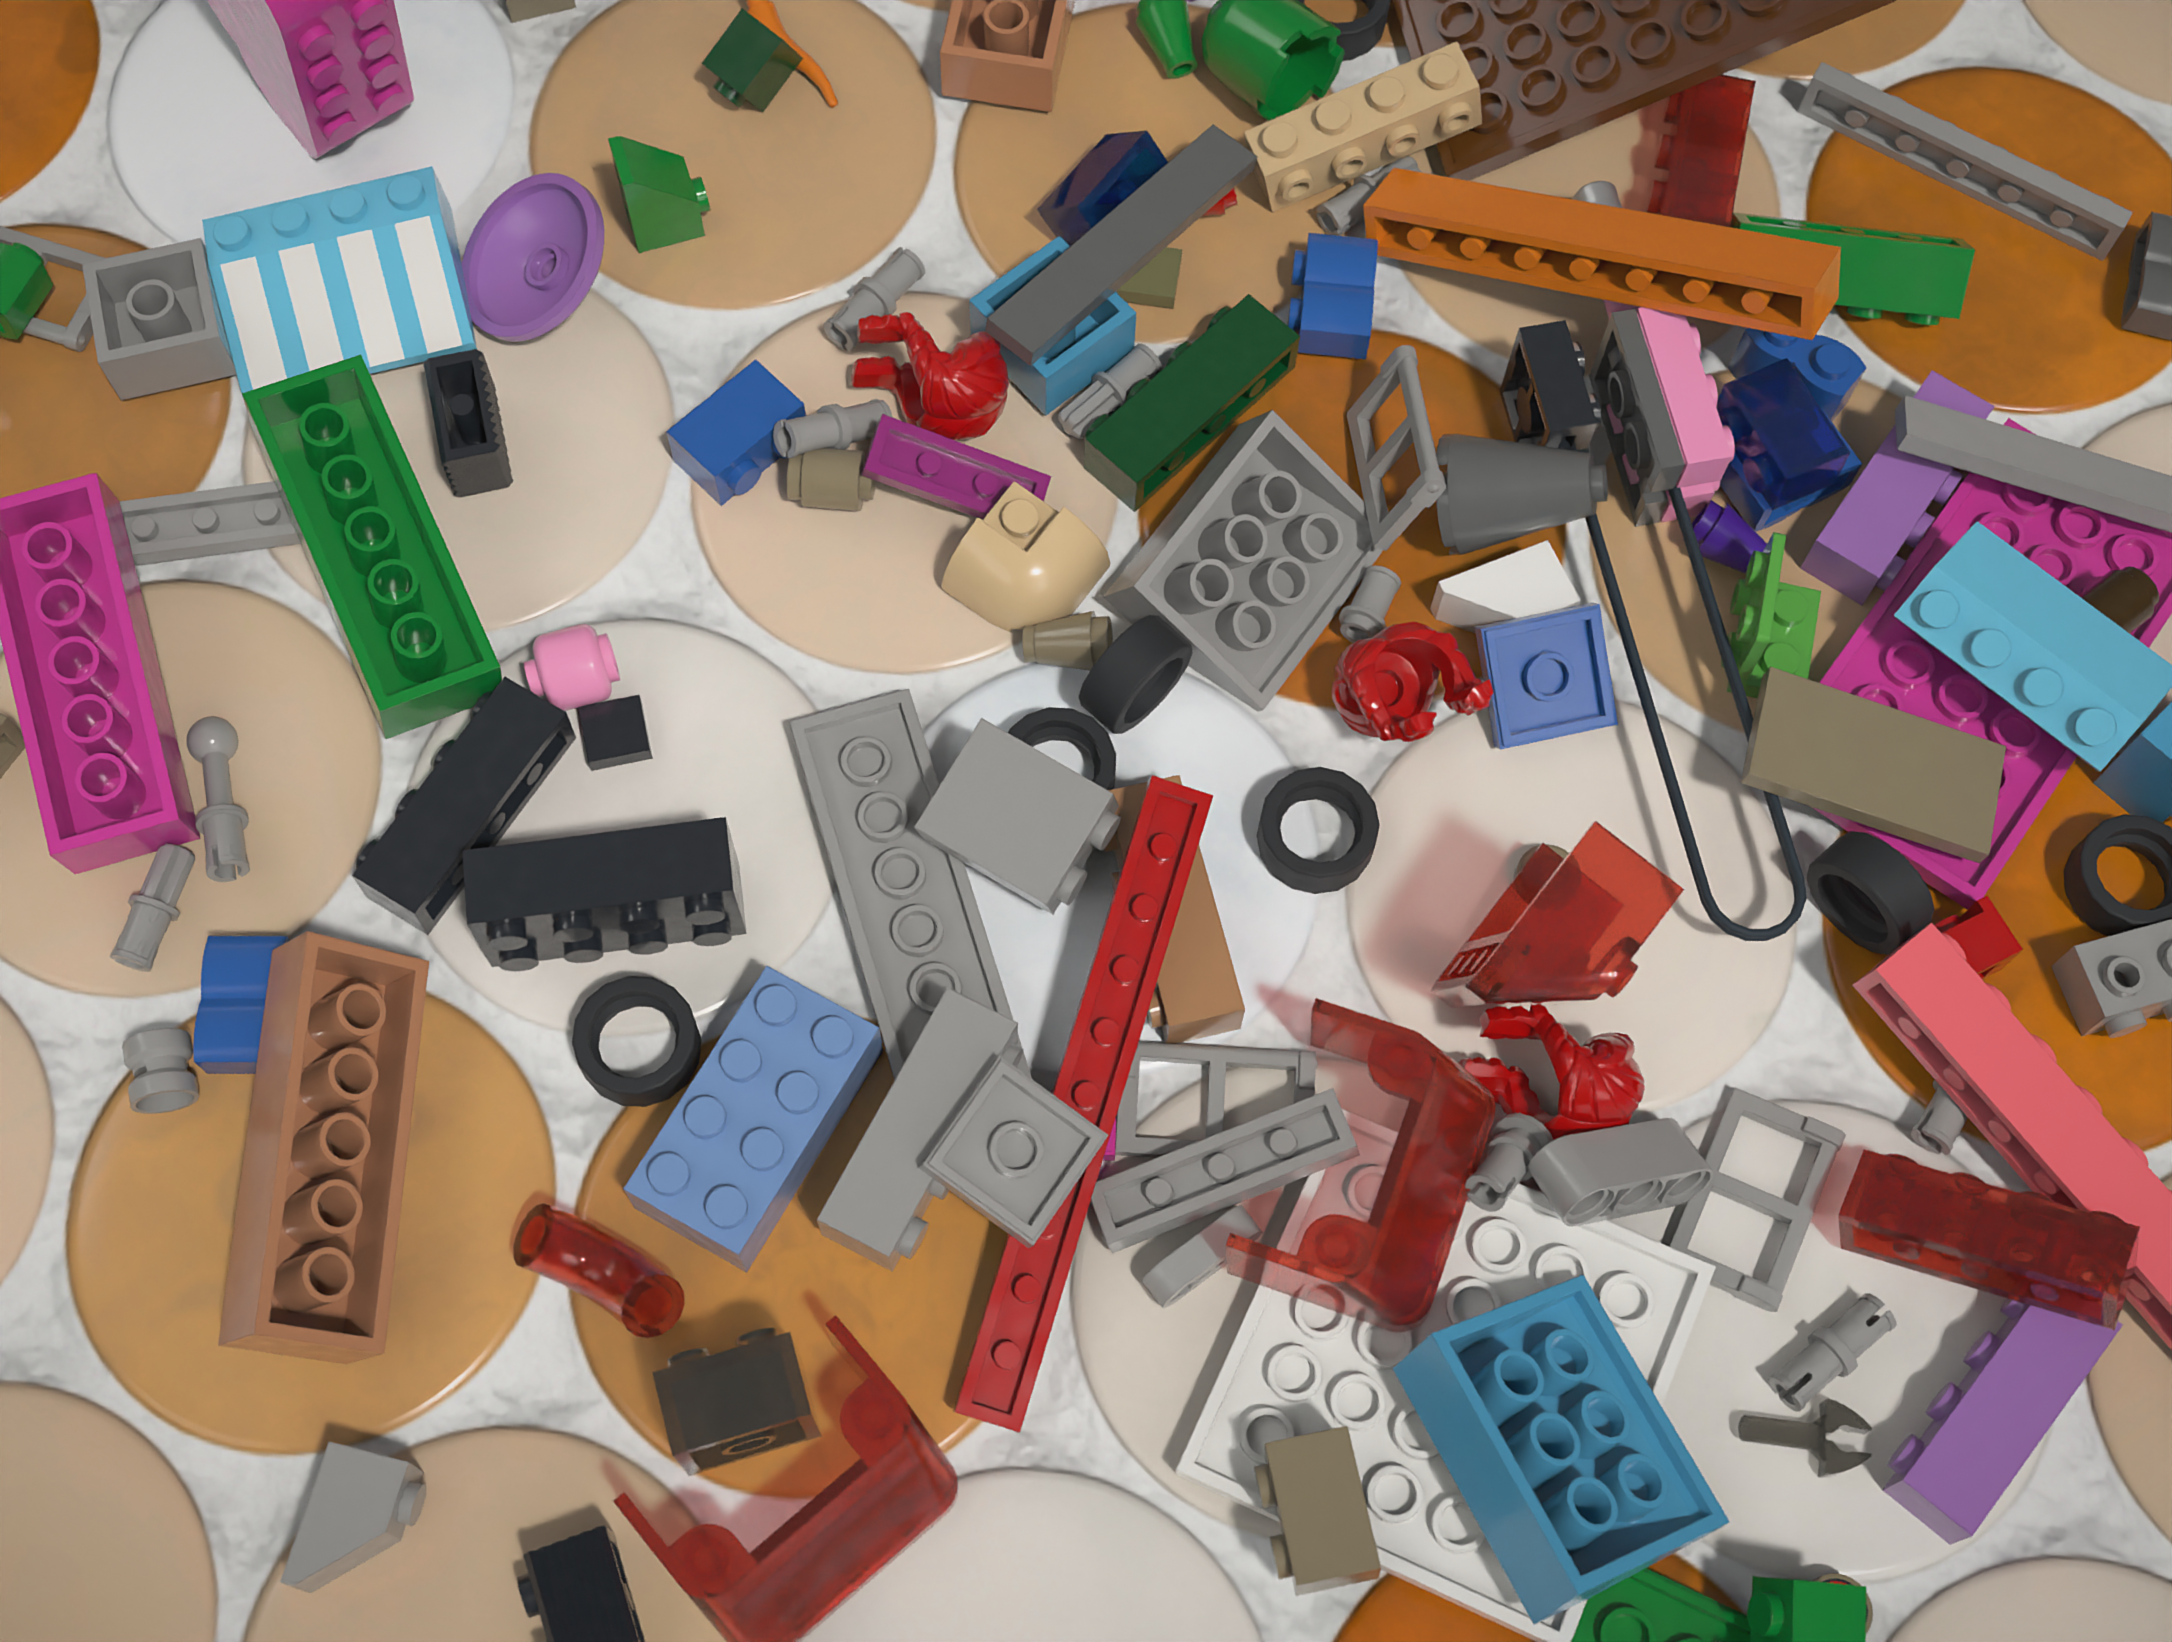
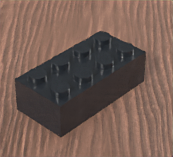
(604, 894)

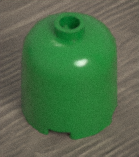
(1271, 53)

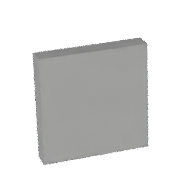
(1013, 1152)

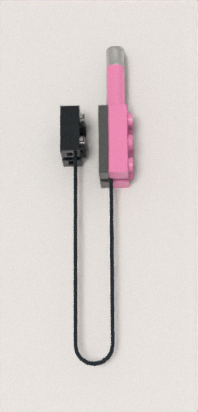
(1670, 463)

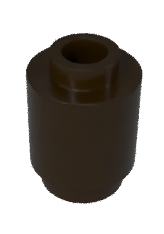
(2124, 597)

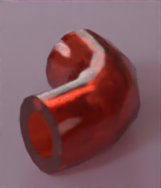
(599, 1268)

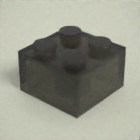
(735, 1401)

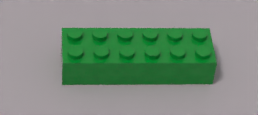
(373, 545)

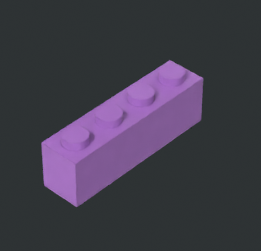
(1888, 506)
(1993, 1417)

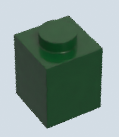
(751, 62)

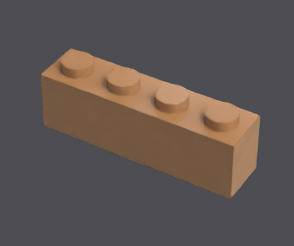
(1197, 980)

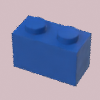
(731, 433)

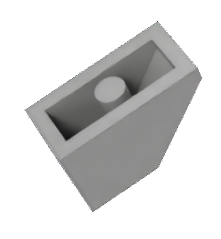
(352, 1514)

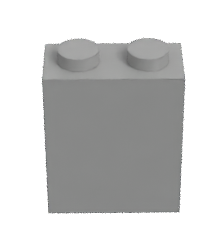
(1019, 817)

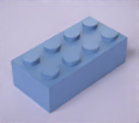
(755, 1118)

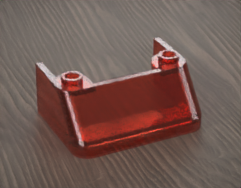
(1562, 928)
(1395, 1261)
(836, 1539)

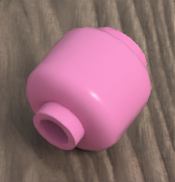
(572, 667)

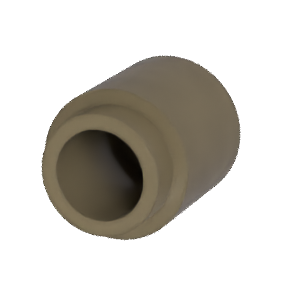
(829, 479)

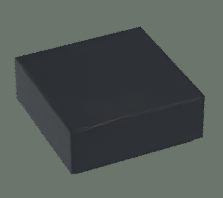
(615, 732)

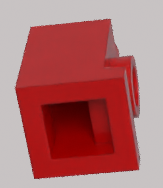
(1983, 937)

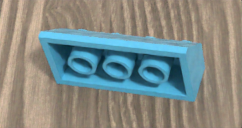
(2037, 646)

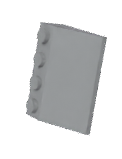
(1252, 560)

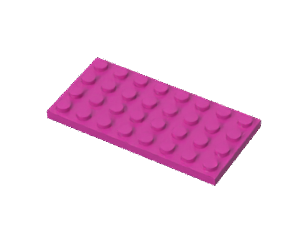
(1906, 673)

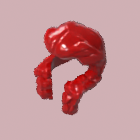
(938, 391)
(1391, 679)
(1596, 1080)

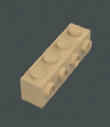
(1365, 126)

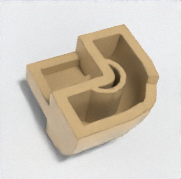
(1025, 562)

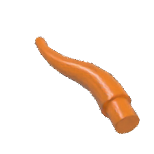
(767, 14)

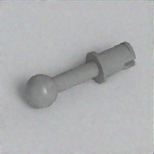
(212, 744)

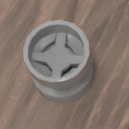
(160, 1071)

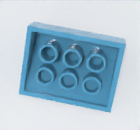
(1558, 1446)

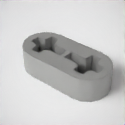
(1198, 1257)

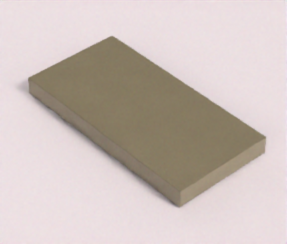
(1874, 765)

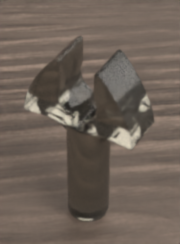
(1811, 1435)

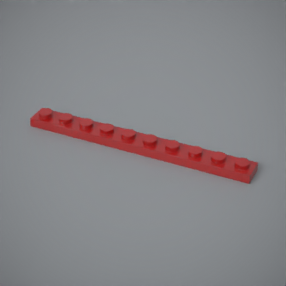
(1091, 1083)

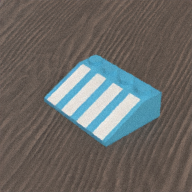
(341, 278)

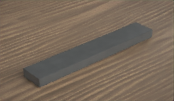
(1120, 245)

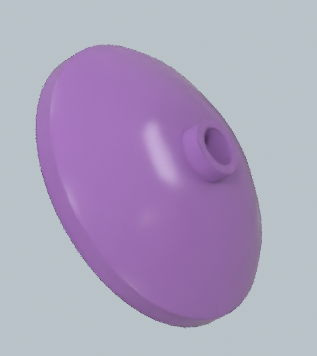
(533, 257)

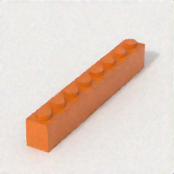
(1606, 252)

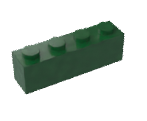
(1189, 401)

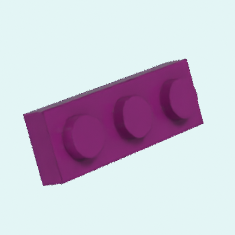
(944, 468)

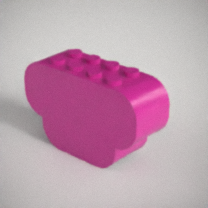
(322, 63)

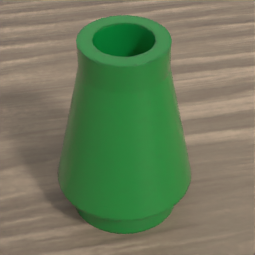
(1169, 34)

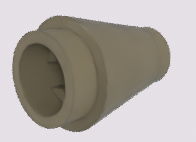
(1068, 641)

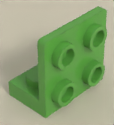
(1774, 620)

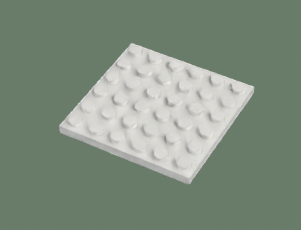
(1320, 1370)

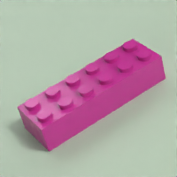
(88, 679)

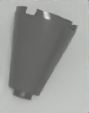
(1511, 490)

